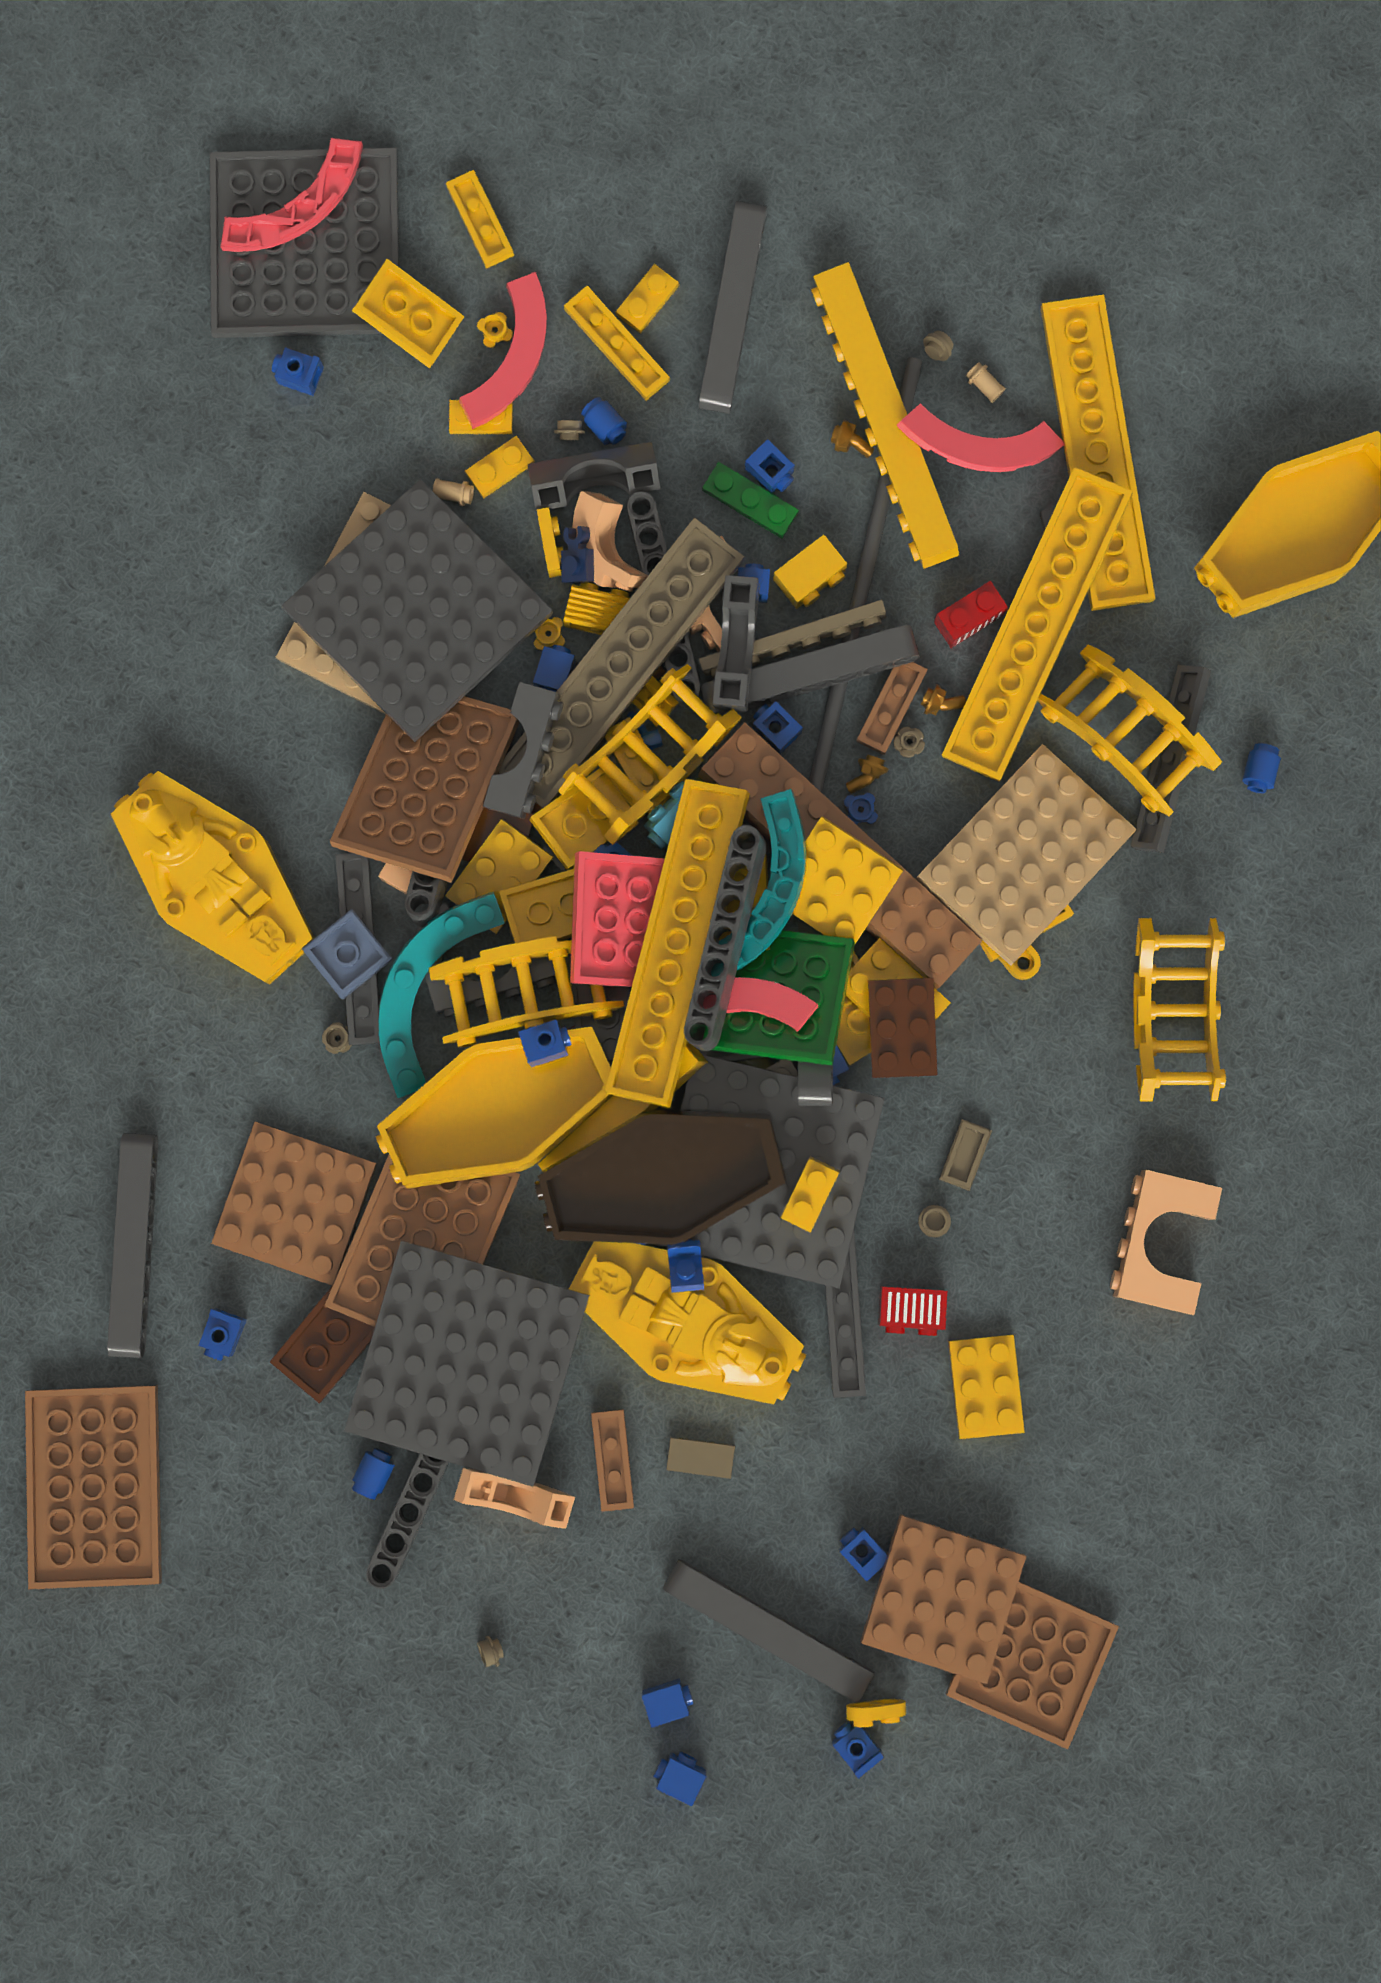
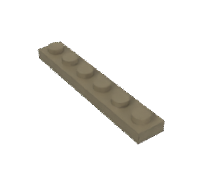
(808, 634)

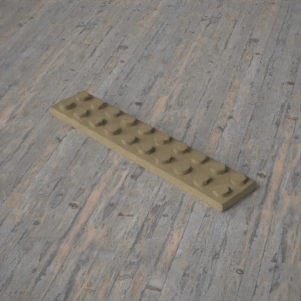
(631, 651)

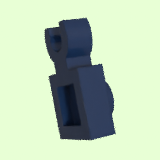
(577, 561)

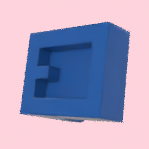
(685, 1266)

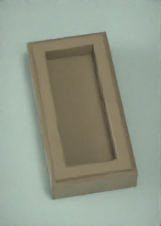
(965, 1155)
(700, 1457)

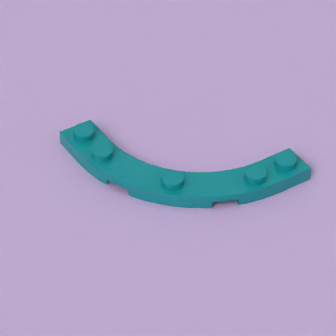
(785, 882)
(407, 974)

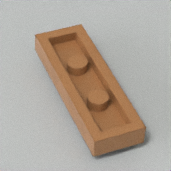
(891, 707)
(612, 1460)

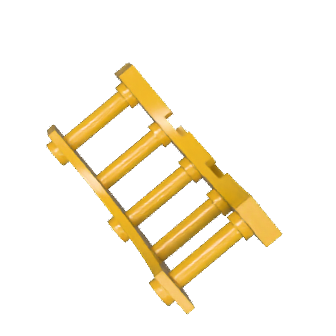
(1148, 703)
(644, 801)
(520, 956)
(1146, 1010)

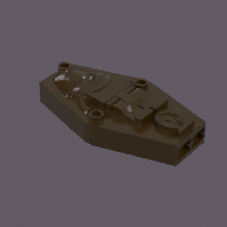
(661, 1177)

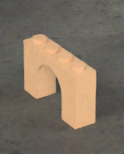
(1137, 1277)

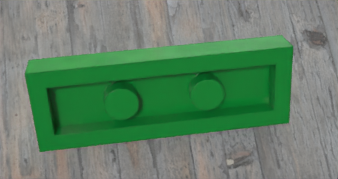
(750, 500)

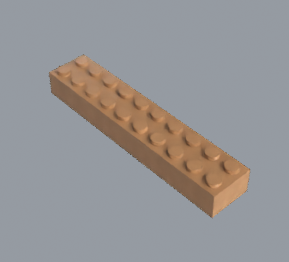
(908, 918)

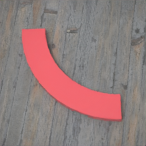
(303, 211)
(522, 358)
(977, 451)
(768, 1000)

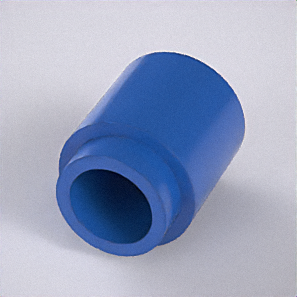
(604, 421)
(1261, 768)
(373, 1473)

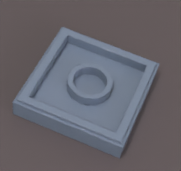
(347, 954)

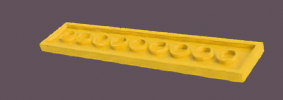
(1098, 437)
(1037, 624)
(665, 976)

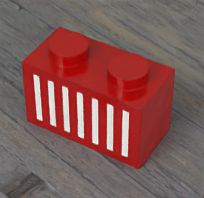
(970, 614)
(912, 1309)

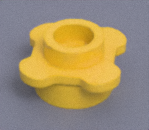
(491, 321)
(554, 626)

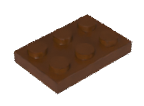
(902, 1027)
(322, 1349)

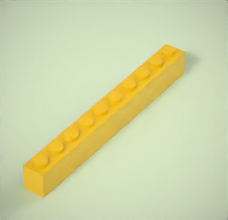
(883, 410)

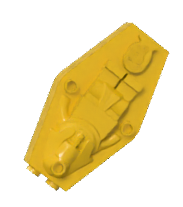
(1298, 528)
(212, 876)
(493, 1111)
(692, 1339)

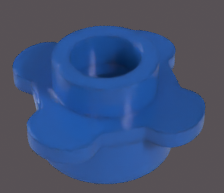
(865, 801)

